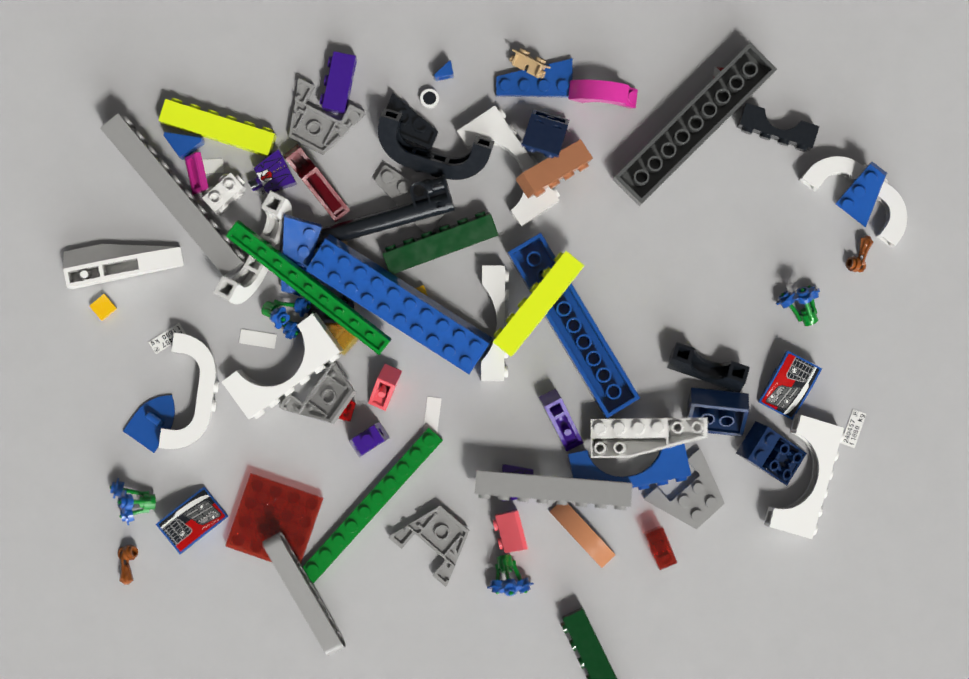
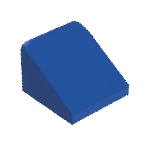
(445, 72)

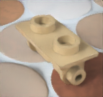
(536, 65)

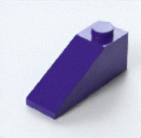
(561, 419)

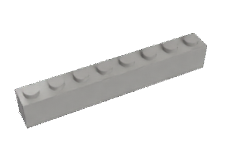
(553, 488)

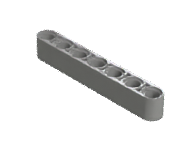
(304, 593)

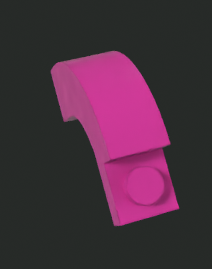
(604, 92)

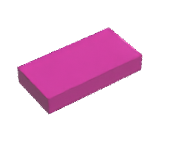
(196, 173)

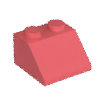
(510, 530)

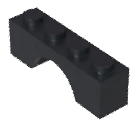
(754, 120)
(727, 375)

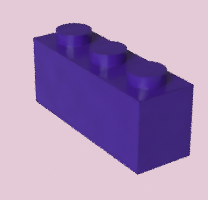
(338, 82)

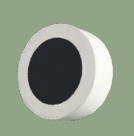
(429, 98)

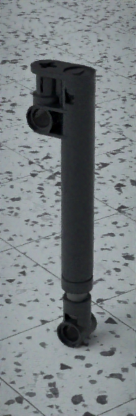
(431, 203)

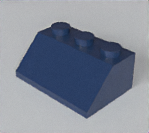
(723, 409)

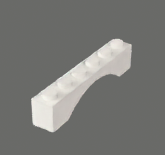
(494, 284)

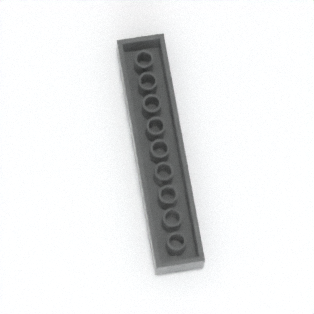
(694, 124)

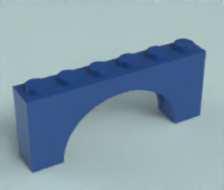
(668, 465)

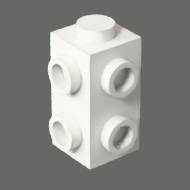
(227, 190)

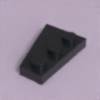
(412, 126)

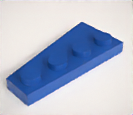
(522, 84)
(299, 244)

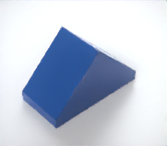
(183, 144)

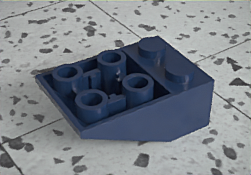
(545, 133)
(771, 452)

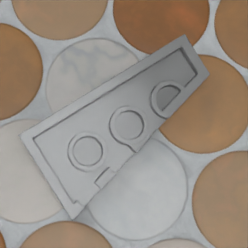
(398, 190)

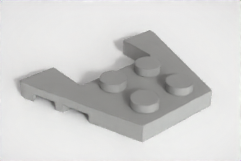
(316, 128)
(327, 398)
(695, 501)
(441, 533)

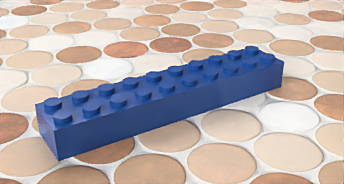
(399, 304)
(577, 332)

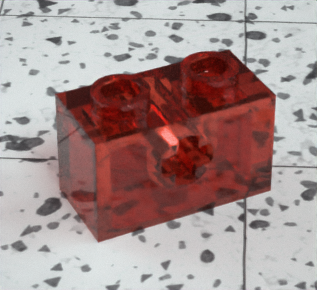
(660, 547)

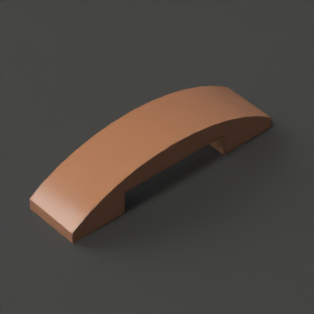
(583, 534)

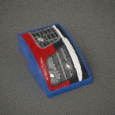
(789, 385)
(192, 520)

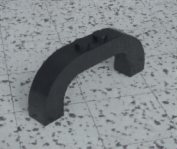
(428, 161)

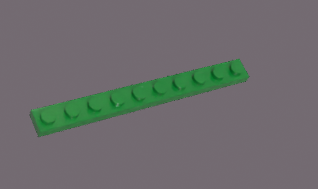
(308, 287)
(371, 504)

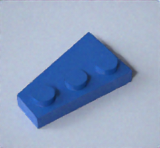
(862, 194)

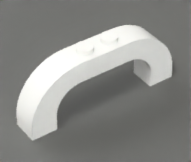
(890, 199)
(252, 274)
(205, 396)

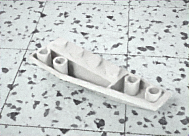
(115, 261)
(640, 436)

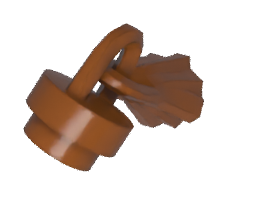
(854, 263)
(129, 553)

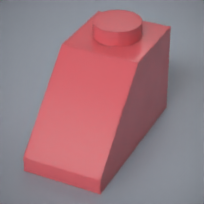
(385, 387)

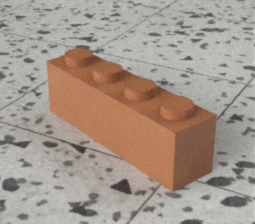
(551, 170)

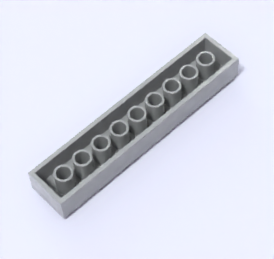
(171, 193)

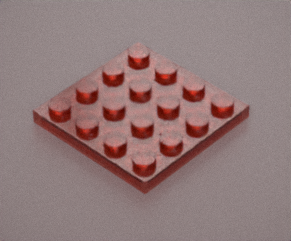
(270, 509)

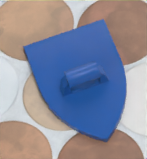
(150, 419)

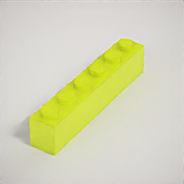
(217, 128)
(538, 303)

